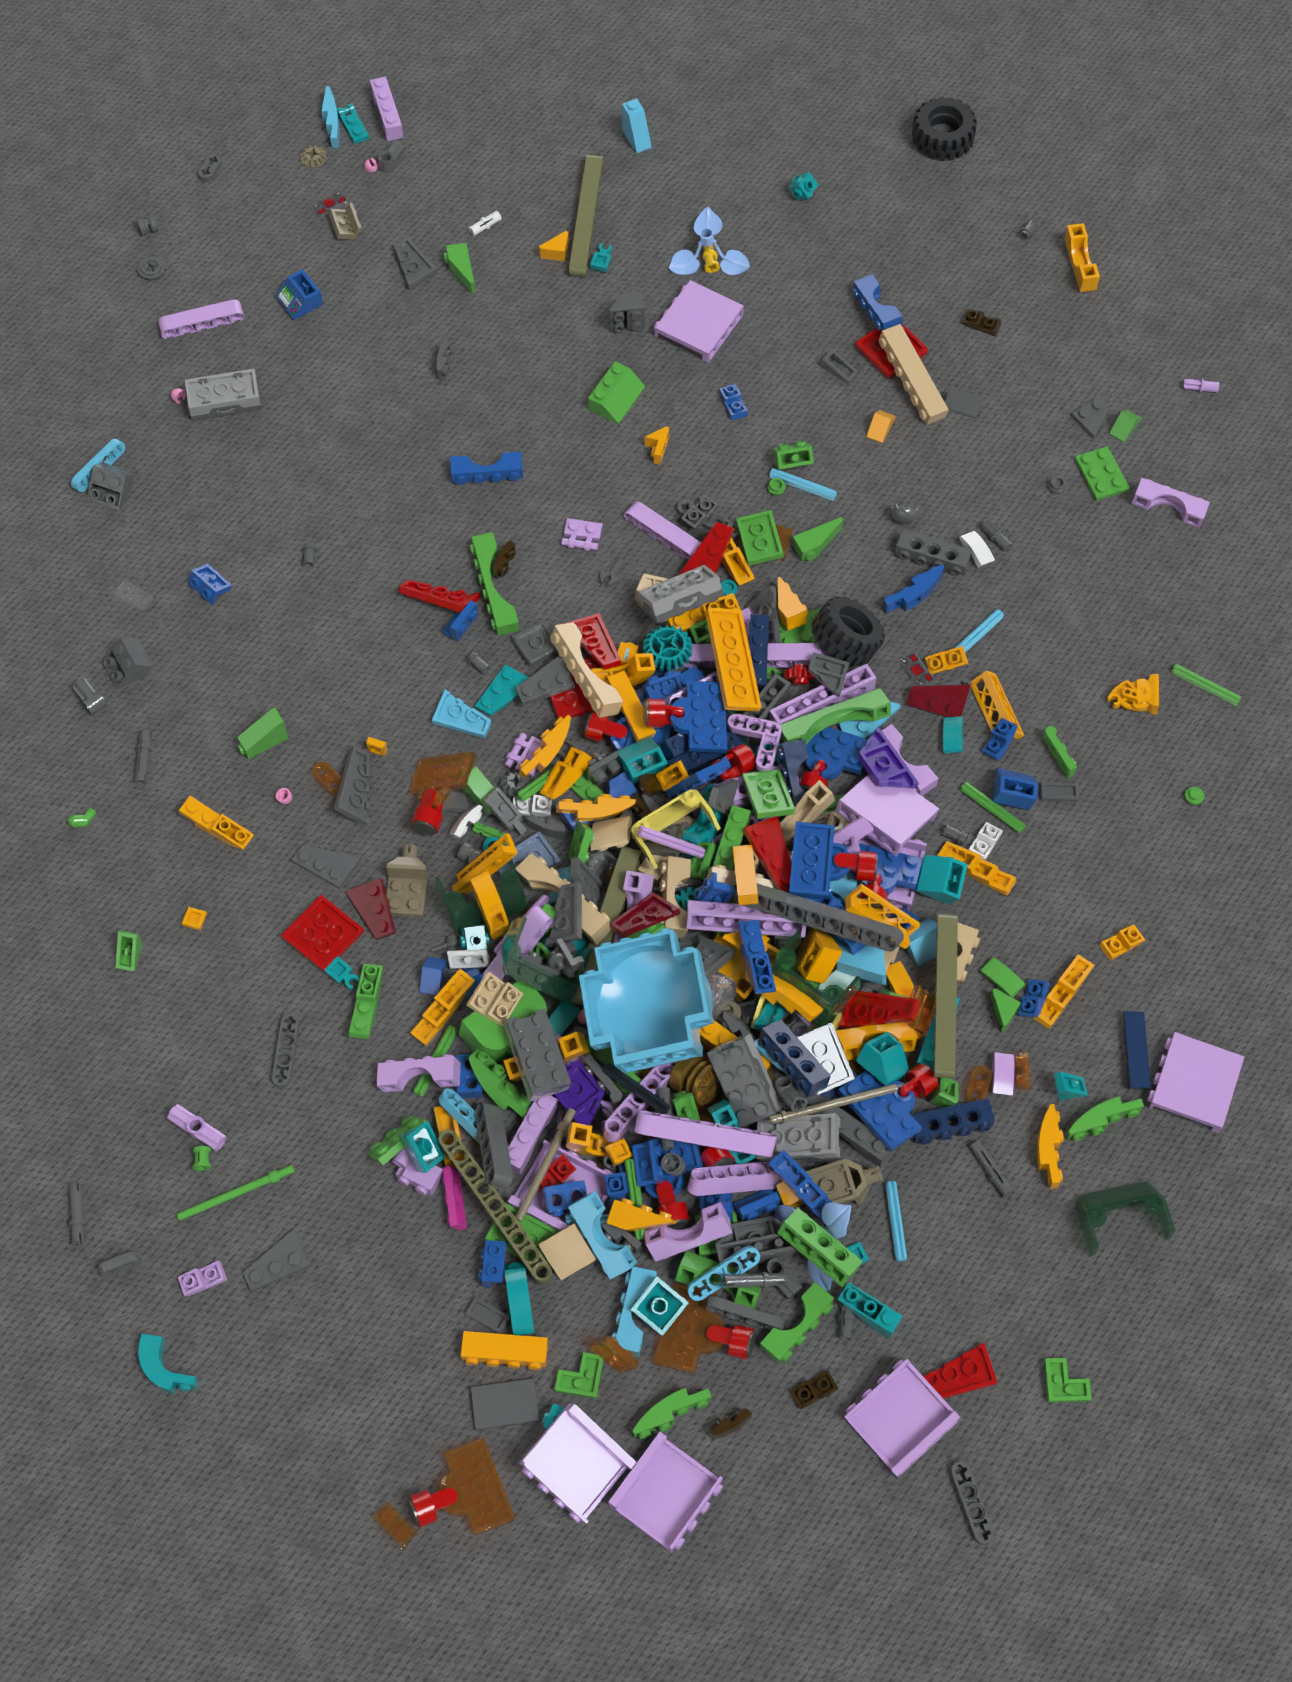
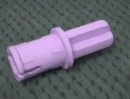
(1201, 385)

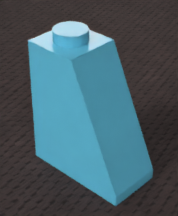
(635, 125)
(866, 963)

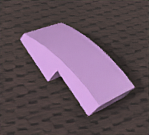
(1002, 1073)
(202, 1279)

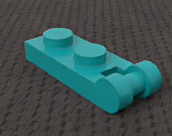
(353, 124)

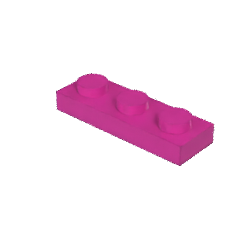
(454, 1198)

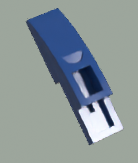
(919, 589)
(755, 957)

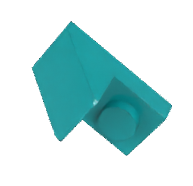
(1069, 1086)

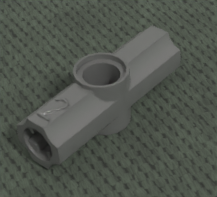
(786, 1090)

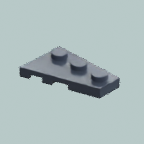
(537, 846)

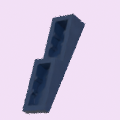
(1136, 1050)

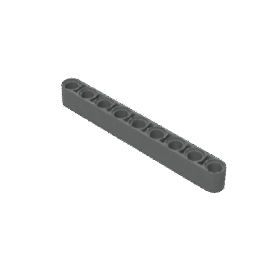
(788, 905)

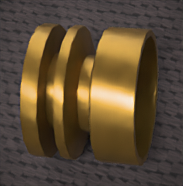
(695, 1077)

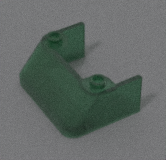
(468, 914)
(533, 976)
(831, 999)
(1093, 1207)

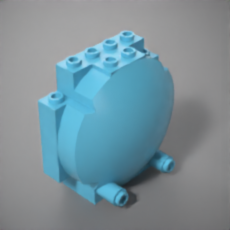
(647, 1001)

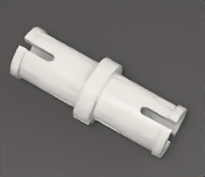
(494, 217)

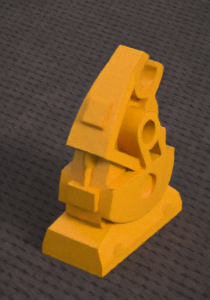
(1137, 695)

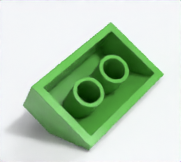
(615, 393)

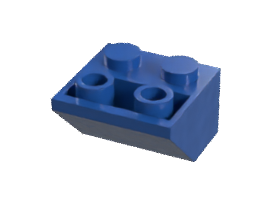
(1014, 789)

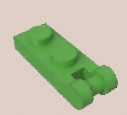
(1059, 752)

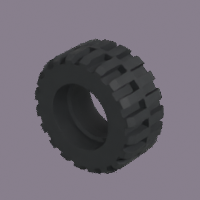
(943, 144)
(848, 631)

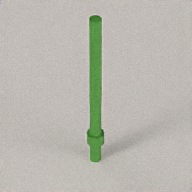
(274, 1176)

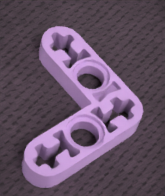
(767, 737)

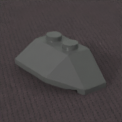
(757, 1233)

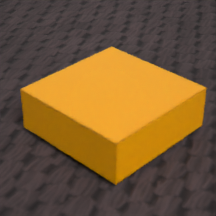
(376, 746)
(194, 918)
(618, 1152)

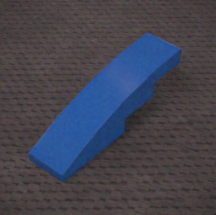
(800, 1183)

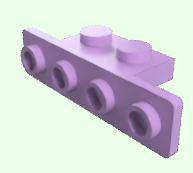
(852, 833)

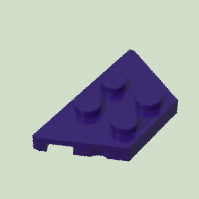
(885, 764)
(583, 1094)

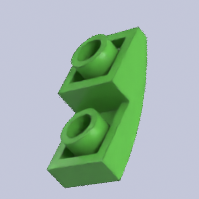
(1003, 977)

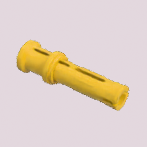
(710, 257)

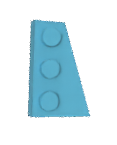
(458, 716)

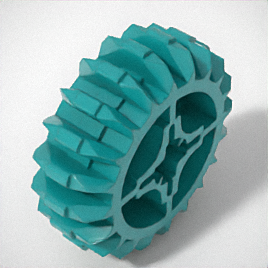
(665, 641)

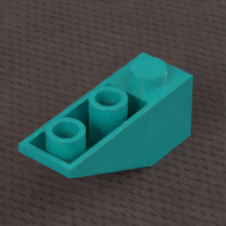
(870, 1310)

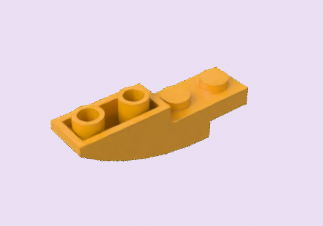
(697, 615)
(551, 744)
(601, 809)
(215, 824)
(490, 905)
(1049, 1140)

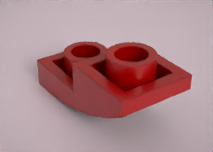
(557, 1173)

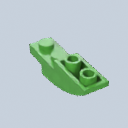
(366, 1001)
(493, 1080)
(1097, 1118)
(661, 1415)

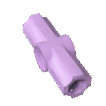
(206, 1134)

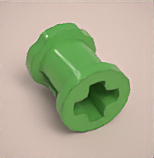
(201, 1158)

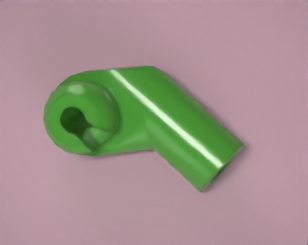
(82, 820)

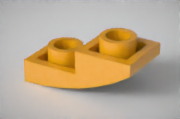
(946, 660)
(1122, 942)

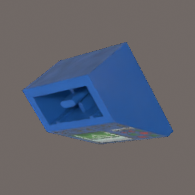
(299, 295)

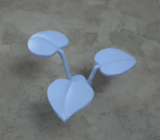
(706, 227)
(836, 1218)

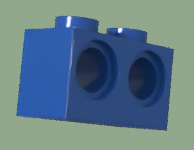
(466, 1077)
(563, 1192)

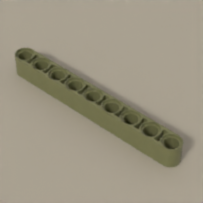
(586, 215)
(613, 903)
(945, 996)
(498, 1215)

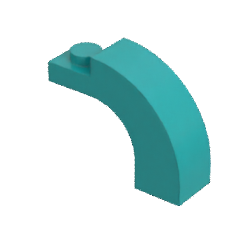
(703, 829)
(519, 1298)
(150, 1359)

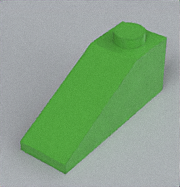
(459, 264)
(812, 542)

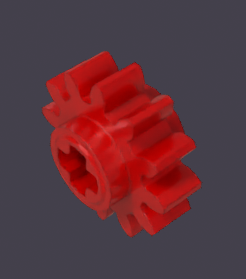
(798, 674)

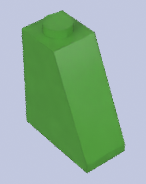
(262, 734)
(477, 789)

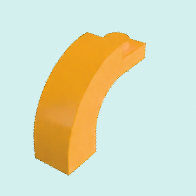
(637, 669)
(584, 1142)

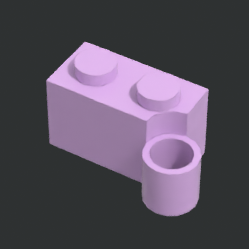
(408, 1174)

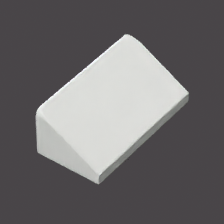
(468, 958)

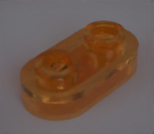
(327, 779)
(1023, 1078)
(979, 1086)

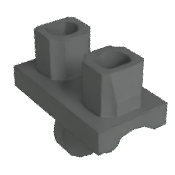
(601, 763)
(563, 959)

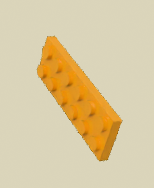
(733, 659)

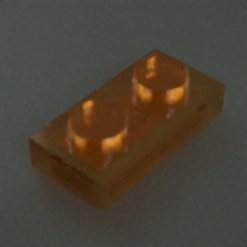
(395, 1525)

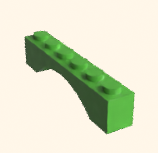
(503, 613)
(867, 707)

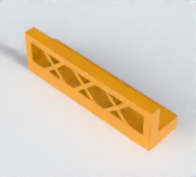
(999, 701)
(489, 860)
(861, 907)

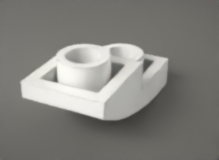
(980, 551)
(537, 805)
(470, 816)
(986, 840)

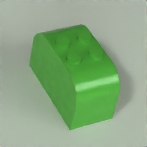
(490, 1037)

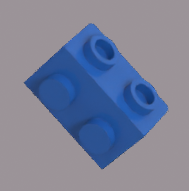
(461, 621)
(662, 687)
(648, 1163)
(757, 1204)
(493, 1263)

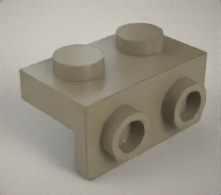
(345, 222)

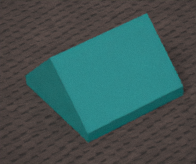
(422, 1147)
(659, 1305)

